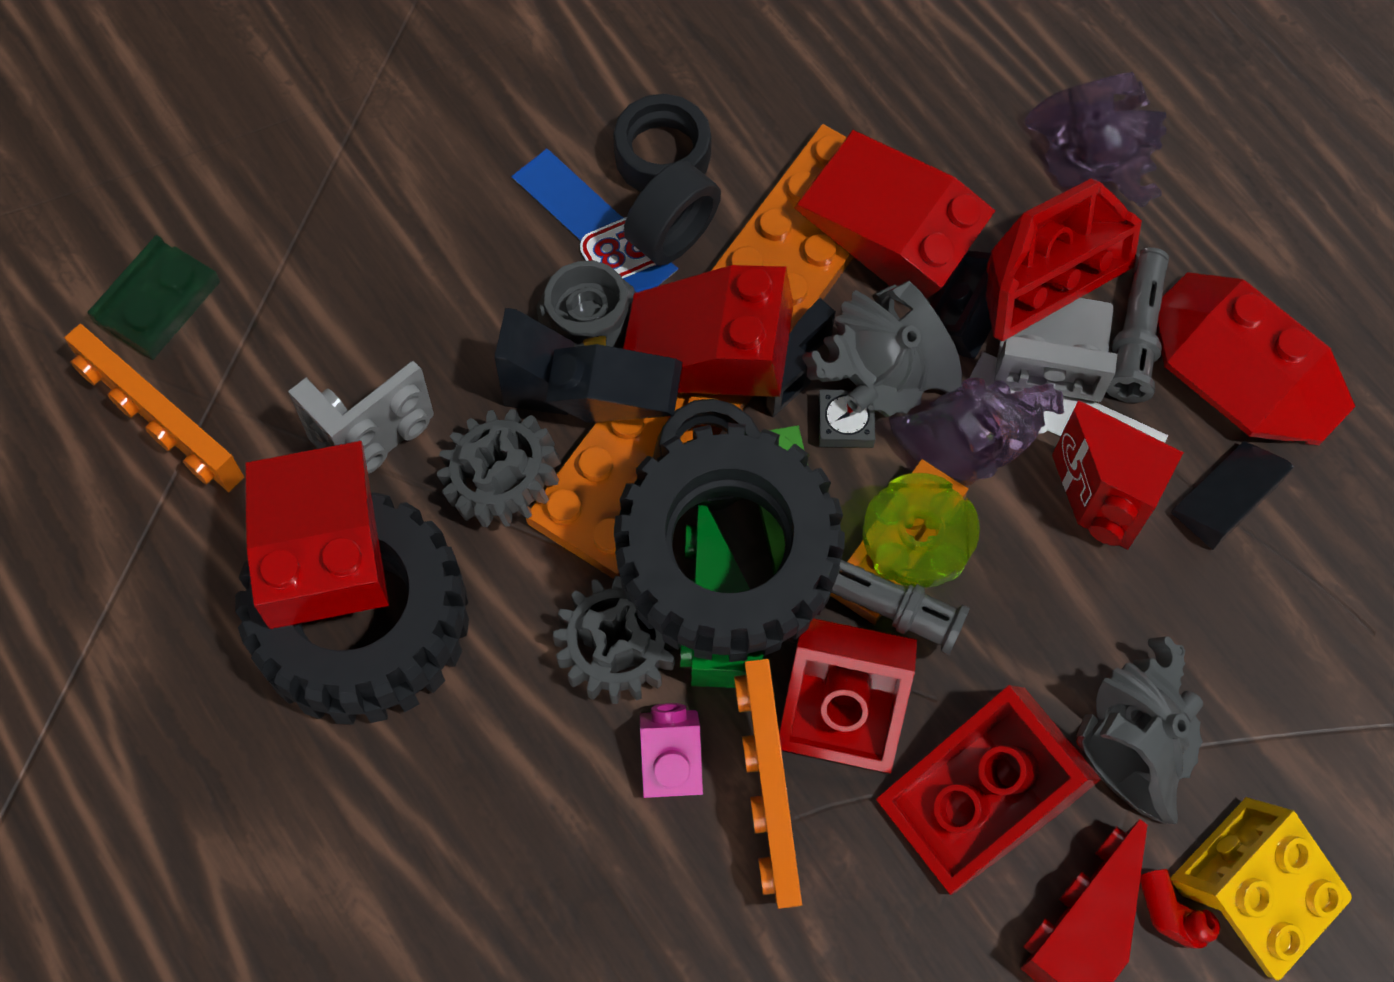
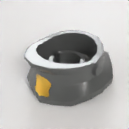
(587, 304)

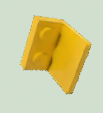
(1266, 883)

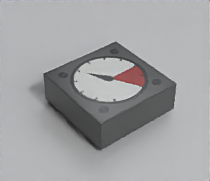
(841, 425)

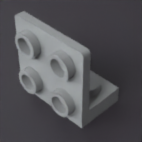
(1063, 351)
(381, 420)

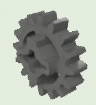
(499, 468)
(594, 629)

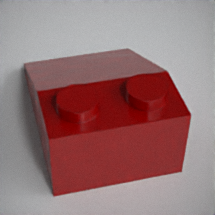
(895, 213)
(722, 326)
(312, 536)
(987, 788)

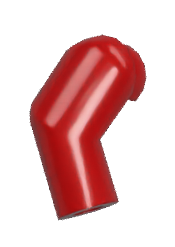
(1173, 919)

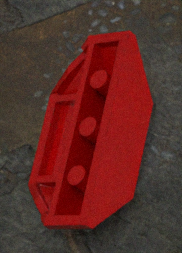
(1059, 256)
(1251, 360)

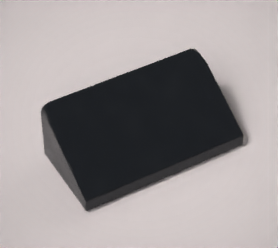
(963, 304)
(1231, 492)

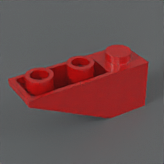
(1097, 928)

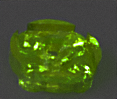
(914, 562)

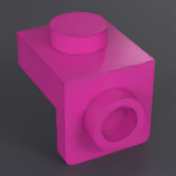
(671, 751)

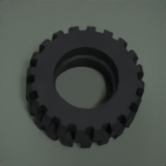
(737, 468)
(395, 665)

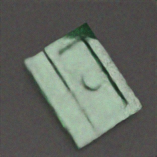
(154, 297)

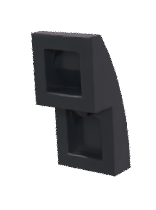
(805, 337)

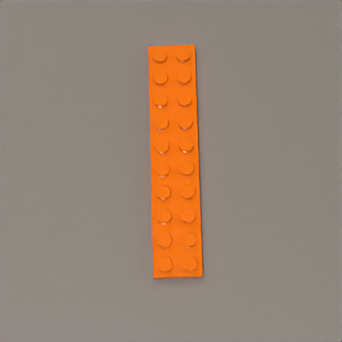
(594, 477)

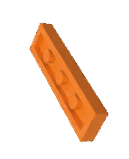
(166, 421)
(771, 809)

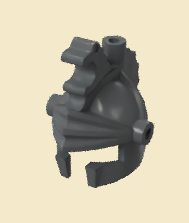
(888, 355)
(1145, 731)

